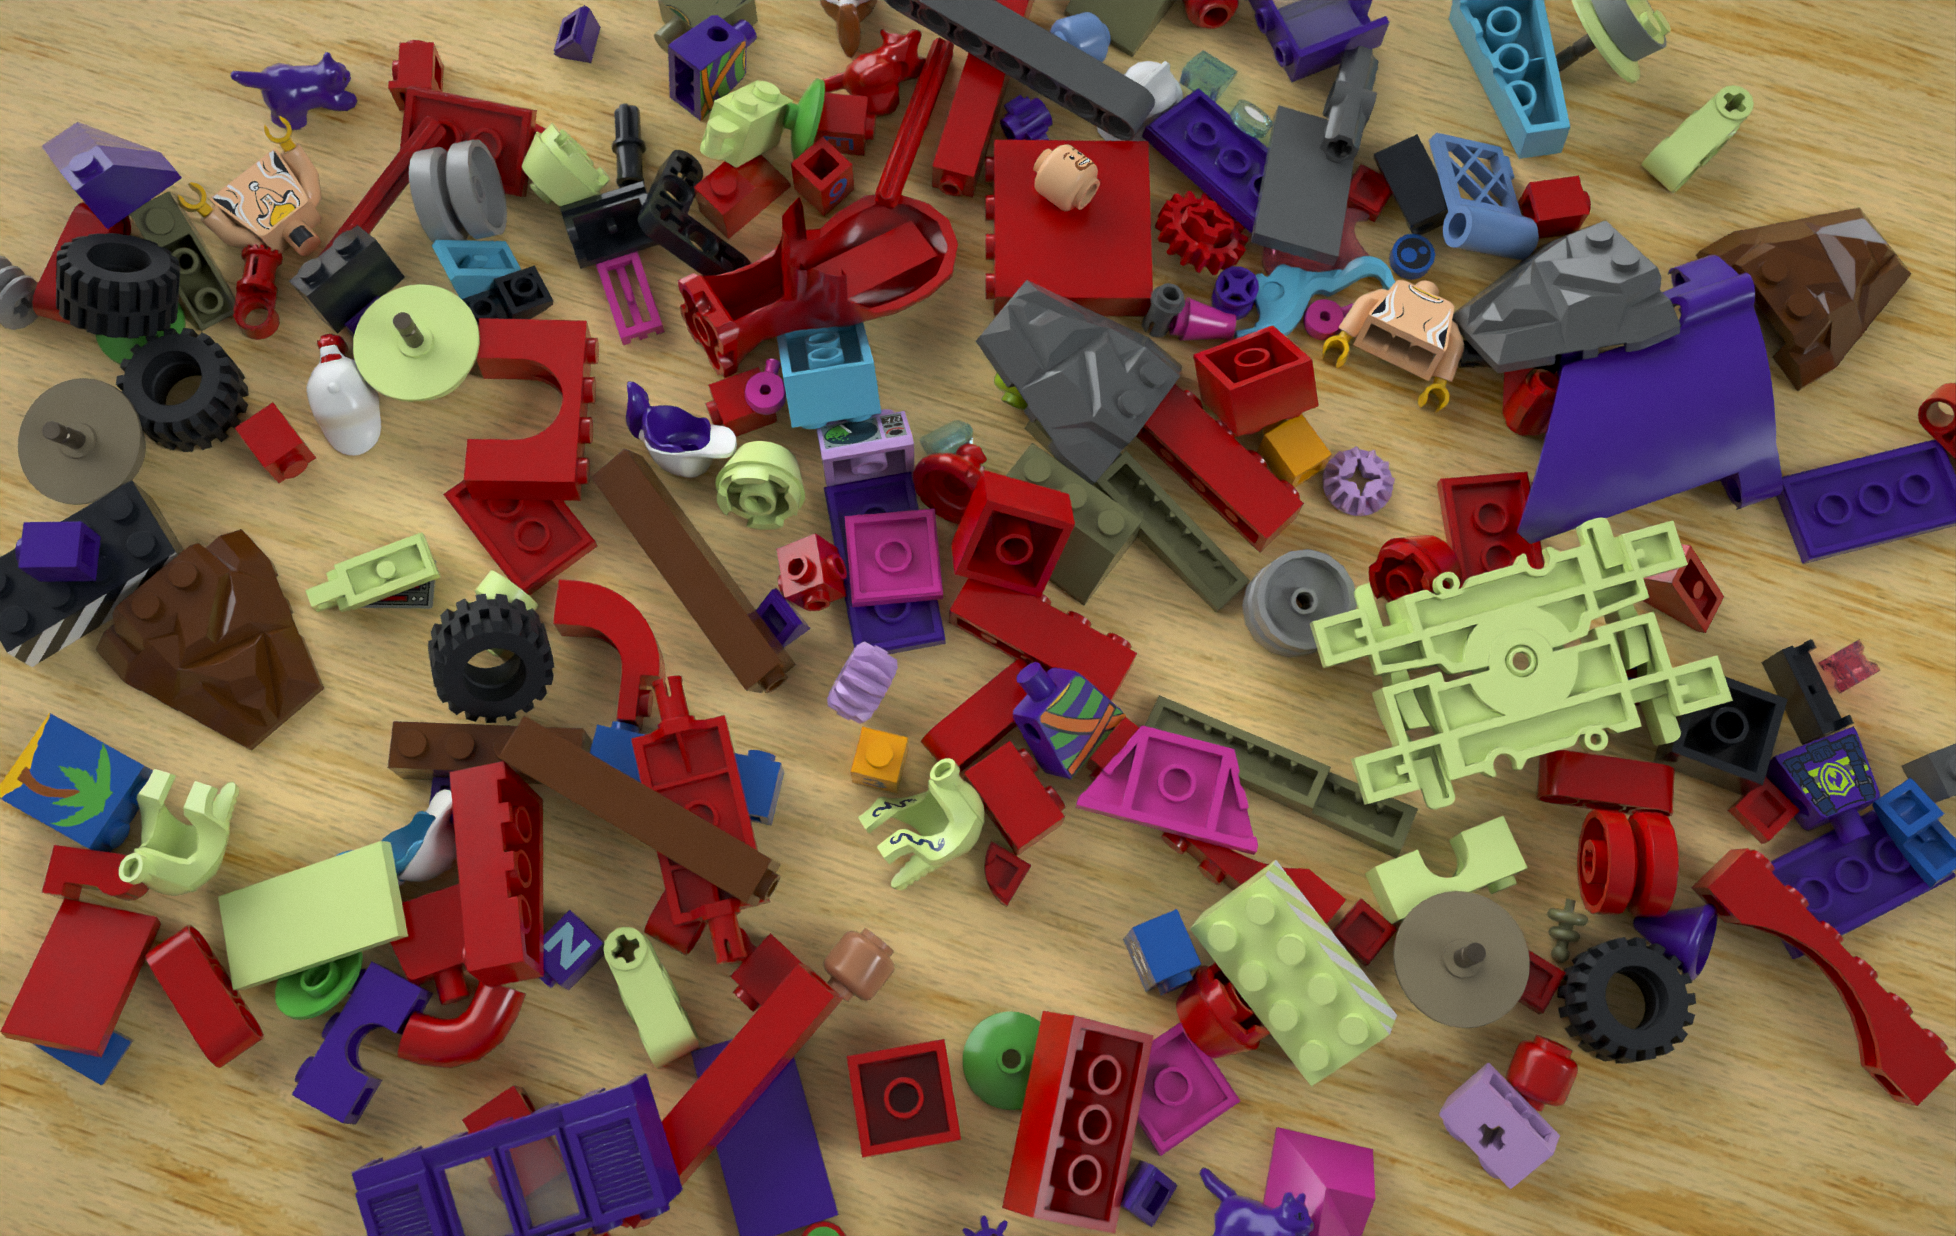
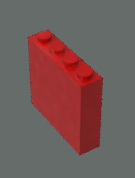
(1086, 254)

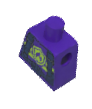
(1828, 784)

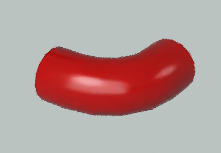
(464, 1038)

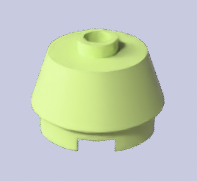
(561, 168)
(761, 485)

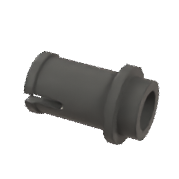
(1166, 303)

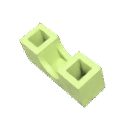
(1484, 858)

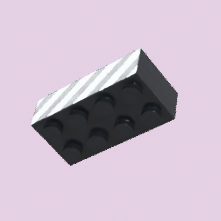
(50, 615)

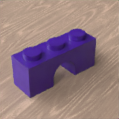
(334, 1076)

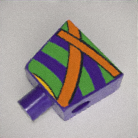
(708, 63)
(1063, 718)

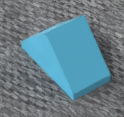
(474, 263)

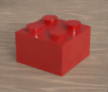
(1256, 380)
(1012, 533)
(903, 1098)

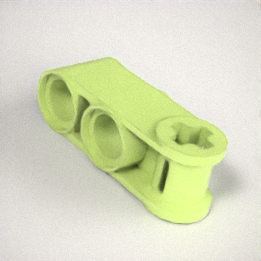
(1699, 137)
(650, 998)

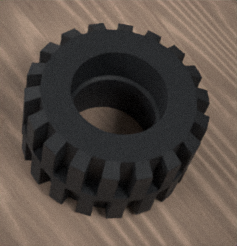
(117, 285)
(163, 364)
(497, 689)
(1662, 991)

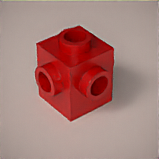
(811, 573)

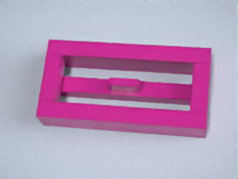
(640, 329)

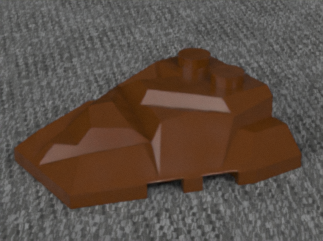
(1816, 284)
(215, 641)

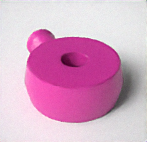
(1325, 310)
(766, 382)

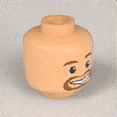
(1066, 177)

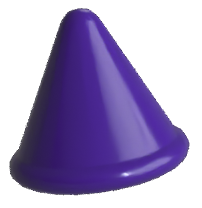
(1683, 933)

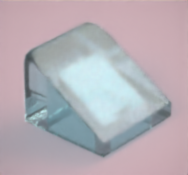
(1208, 75)
(947, 438)

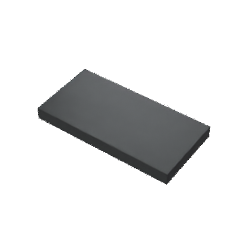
(1301, 191)

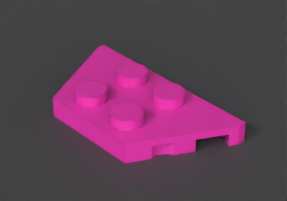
(1175, 788)

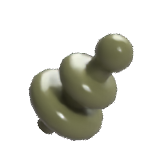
(1564, 931)

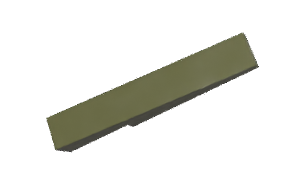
(1166, 528)
(1294, 779)

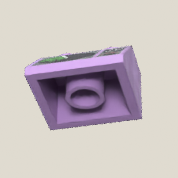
(866, 448)

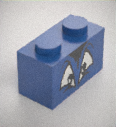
(1162, 953)

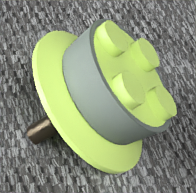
(1620, 32)

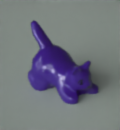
(297, 89)
(1249, 1217)

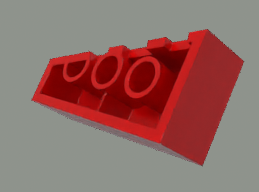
(499, 873)

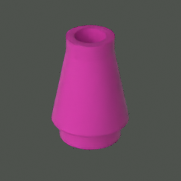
(1202, 322)

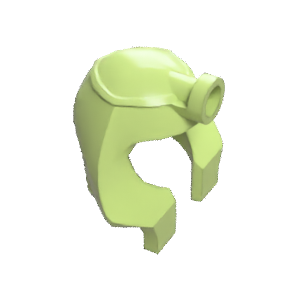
(177, 855)

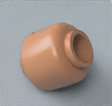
(859, 965)

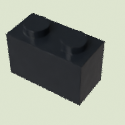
(346, 277)

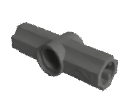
(1349, 104)

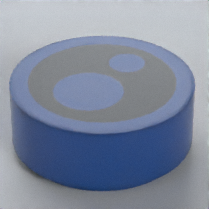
(1412, 256)

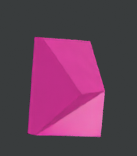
(1330, 1174)

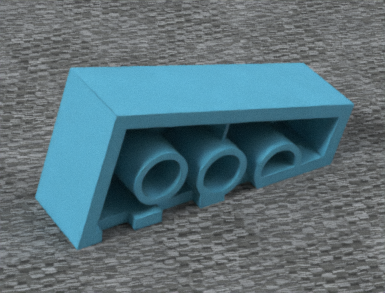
(1518, 69)

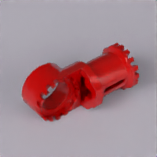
(258, 290)

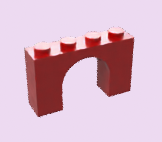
(552, 461)

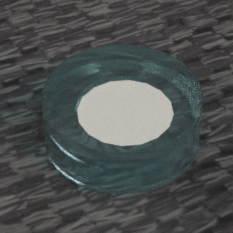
(1251, 119)

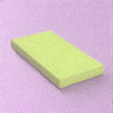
(312, 916)

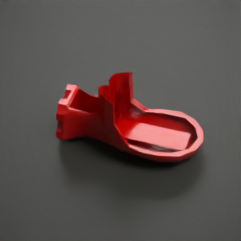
(841, 275)

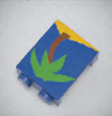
(76, 785)

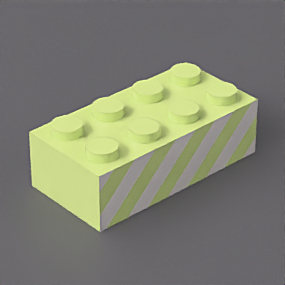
(1294, 973)

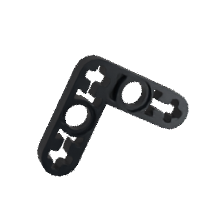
(671, 226)

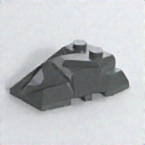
(1569, 298)
(1078, 374)

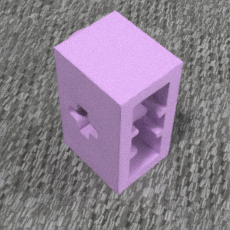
(1523, 1134)

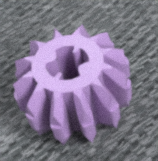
(862, 682)

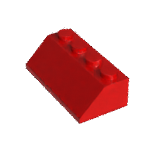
(1078, 1122)

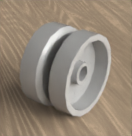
(458, 192)
(1271, 597)

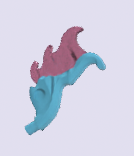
(1297, 279)

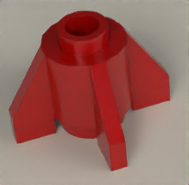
(1528, 400)

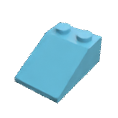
(828, 376)

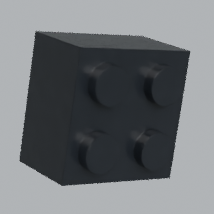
(1728, 741)

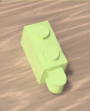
(745, 123)

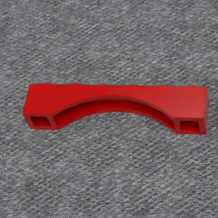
(1215, 861)
(1890, 1043)

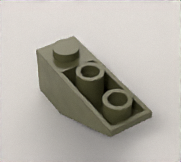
(201, 281)

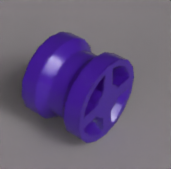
(1235, 282)

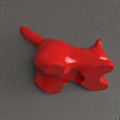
(881, 70)

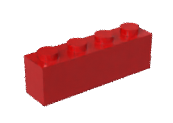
(1220, 468)
(1042, 634)

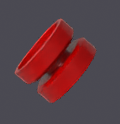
(1627, 863)

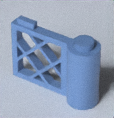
(1481, 223)

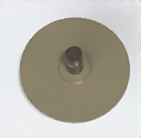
(81, 441)
(1461, 959)

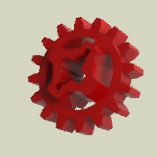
(1200, 233)

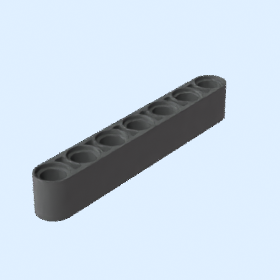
(1037, 61)

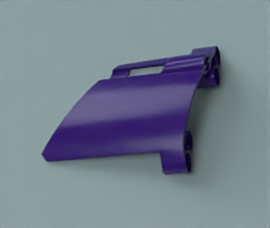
(1663, 414)

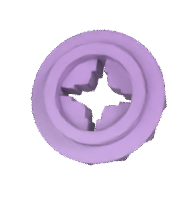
(1345, 494)

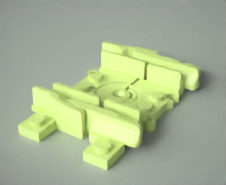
(1511, 708)

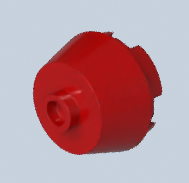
(1411, 566)
(1217, 1015)

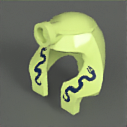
(945, 816)

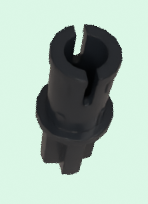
(628, 145)

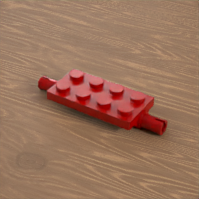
(698, 770)

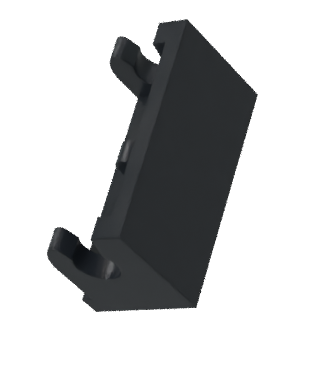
(1413, 184)
(606, 225)
(1808, 700)

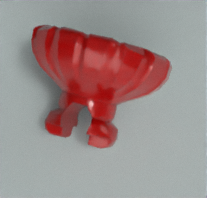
(949, 480)

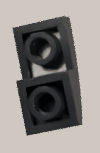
(513, 297)

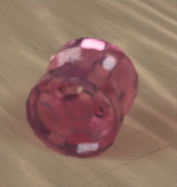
(1849, 666)

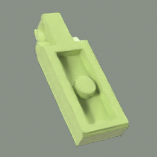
(376, 575)

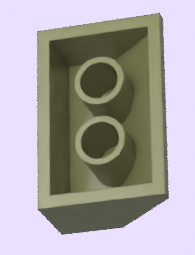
(1101, 526)

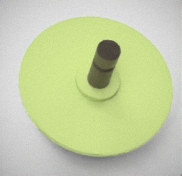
(416, 343)

